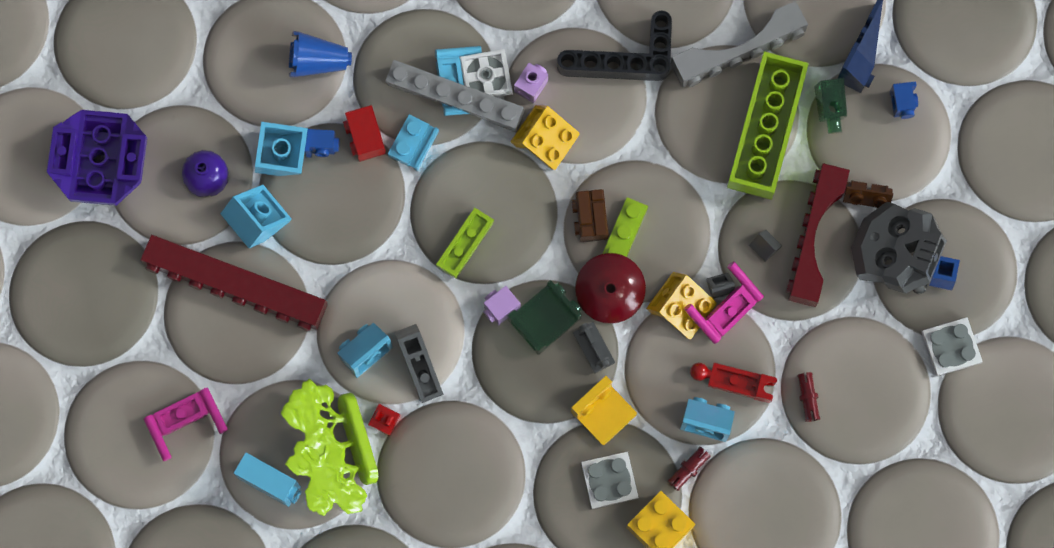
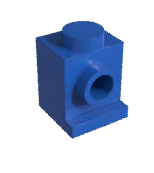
(904, 100)
(321, 143)

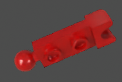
(734, 380)

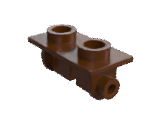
(858, 194)

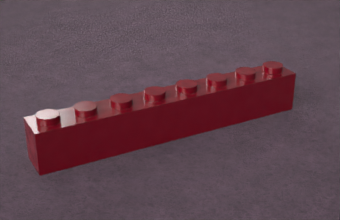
(233, 282)

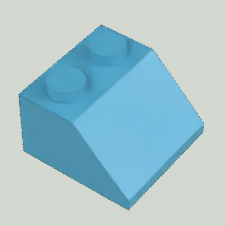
(280, 149)
(255, 215)
(364, 349)
(707, 419)

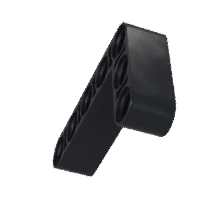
(624, 60)

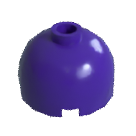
(206, 182)

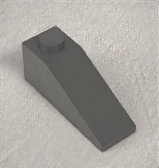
(419, 363)

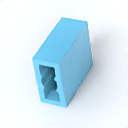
(268, 480)

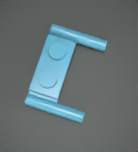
(449, 67)

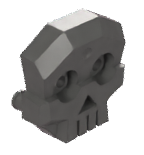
(880, 241)

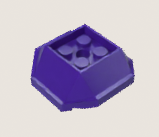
(85, 137)

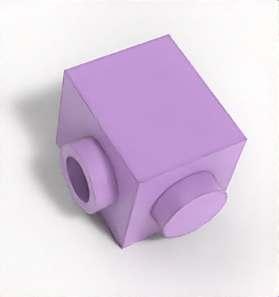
(531, 82)
(500, 305)

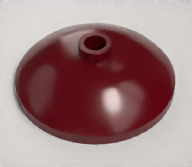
(592, 284)

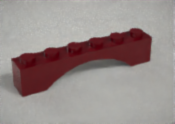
(808, 281)

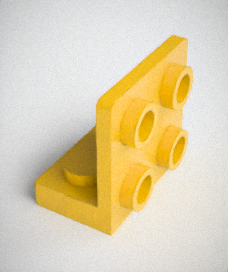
(545, 136)
(675, 296)
(603, 411)

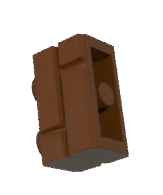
(591, 215)

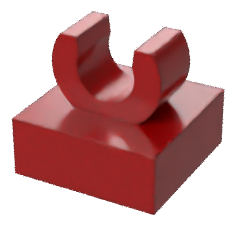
(384, 419)

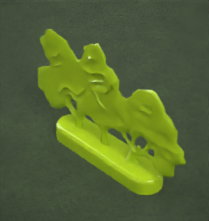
(322, 455)

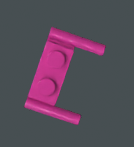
(730, 309)
(180, 415)

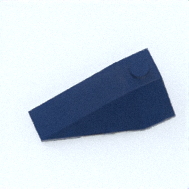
(862, 56)

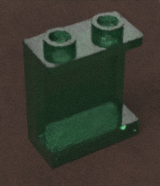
(545, 317)

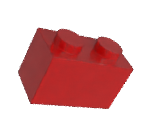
(365, 133)

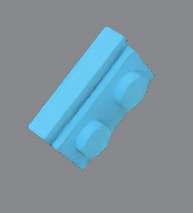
(413, 142)

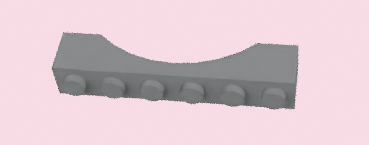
(697, 64)
(456, 95)

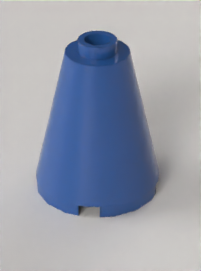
(316, 56)

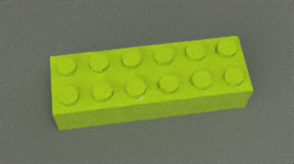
(767, 125)

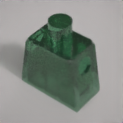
(831, 94)

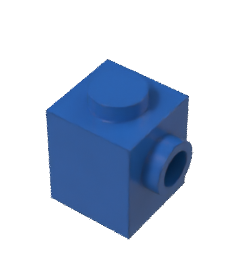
(945, 273)

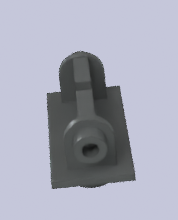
(593, 347)

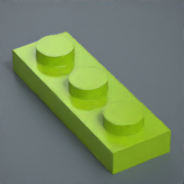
(626, 227)
(465, 243)

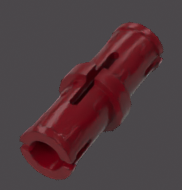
(808, 397)
(688, 468)

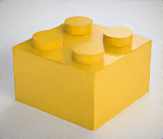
(660, 523)

